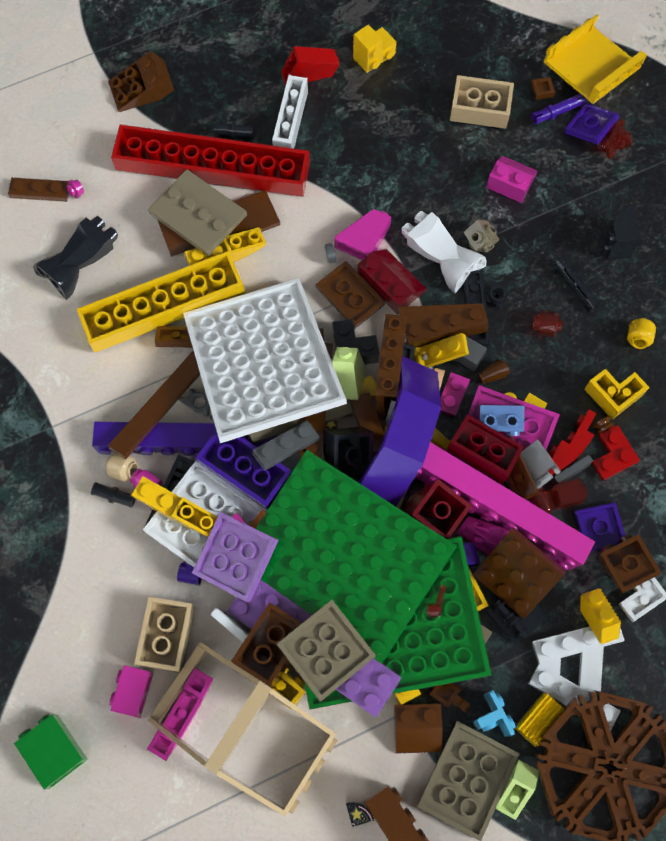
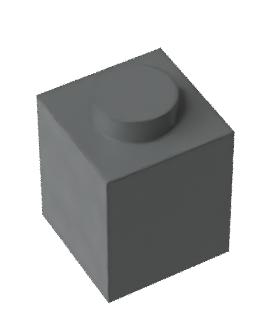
(475, 355)

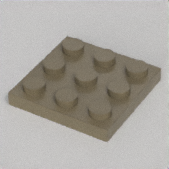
(326, 650)

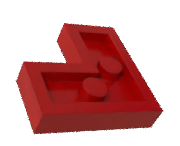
(619, 455)

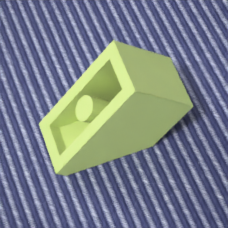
(518, 789)

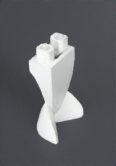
(436, 244)

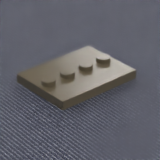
(197, 212)
(468, 780)

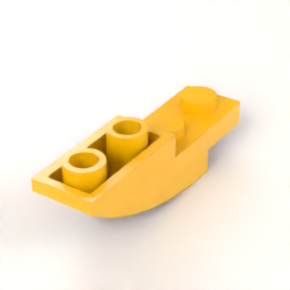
(239, 246)
(174, 507)

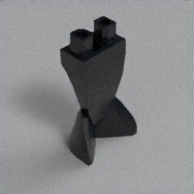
(83, 249)

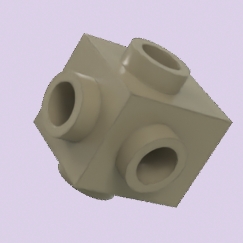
(481, 236)

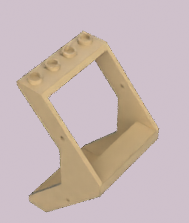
(236, 729)

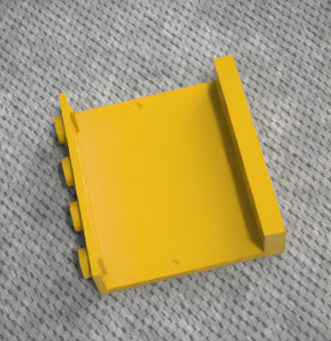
(591, 61)

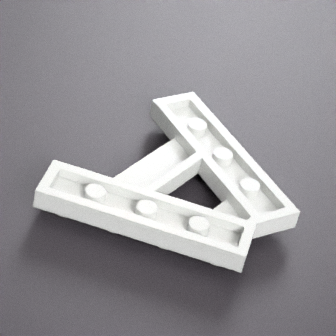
(547, 673)

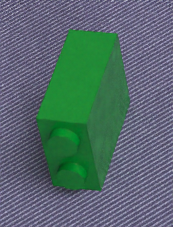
(50, 751)

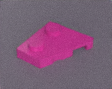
(482, 533)

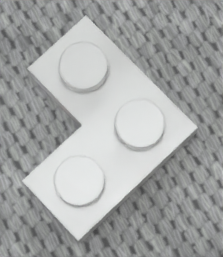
(643, 600)

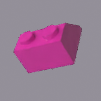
(511, 178)

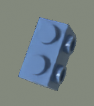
(504, 418)

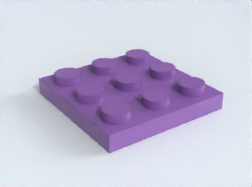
(235, 557)

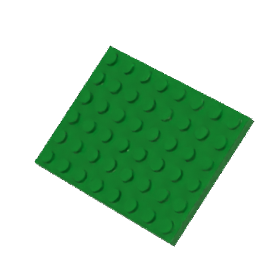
(350, 549)
(436, 648)

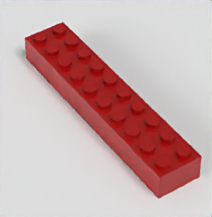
(211, 159)

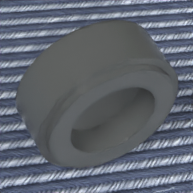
(330, 253)

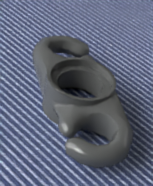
(189, 401)

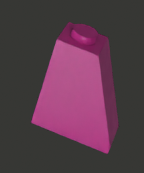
(364, 235)

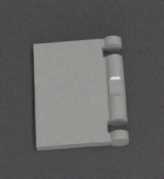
(538, 463)

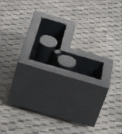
(345, 337)

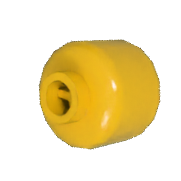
(641, 333)

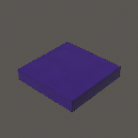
(591, 123)
(600, 524)

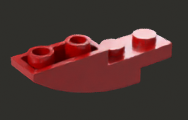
(569, 451)

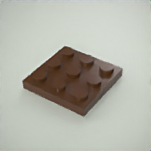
(519, 573)

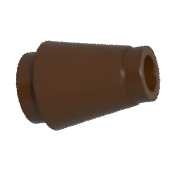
(495, 371)

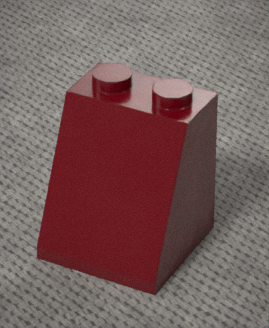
(437, 508)

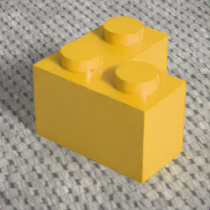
(372, 47)
(614, 396)

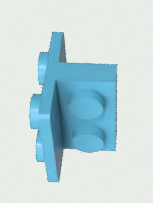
(496, 716)

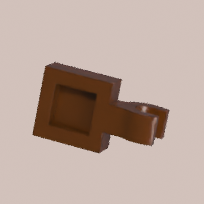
(448, 694)

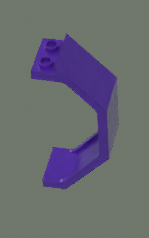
(407, 433)

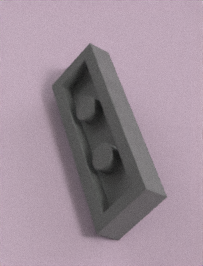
(285, 445)

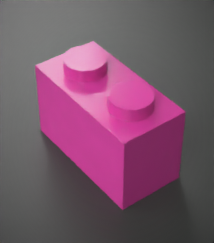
(131, 691)

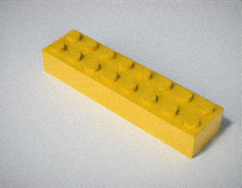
(159, 301)

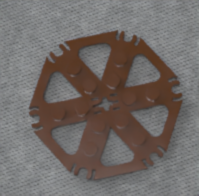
(594, 784)

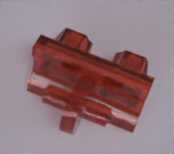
(617, 140)

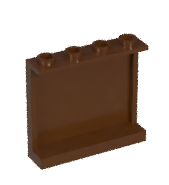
(390, 363)

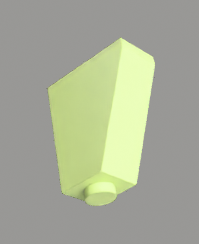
(350, 371)

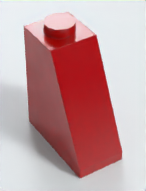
(310, 63)

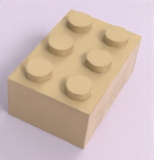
(482, 101)
(165, 635)

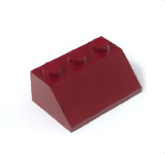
(390, 279)
(485, 449)

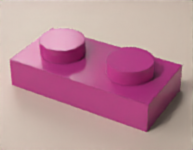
(453, 394)

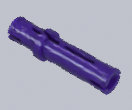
(551, 111)

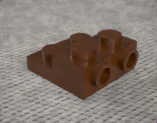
(628, 563)

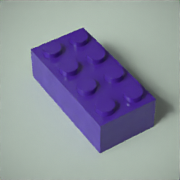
(240, 469)

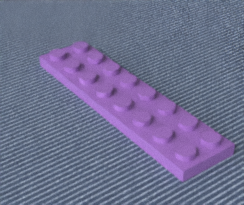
(367, 687)

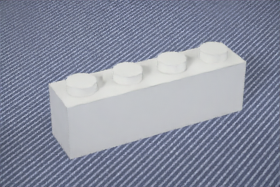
(290, 112)

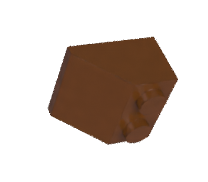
(418, 728)

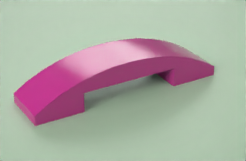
(182, 713)

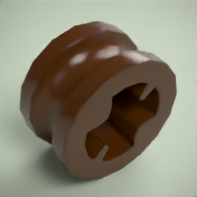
(603, 425)

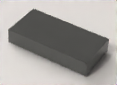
(572, 470)

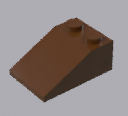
(259, 650)

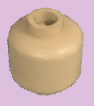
(120, 468)

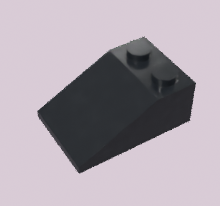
(349, 450)

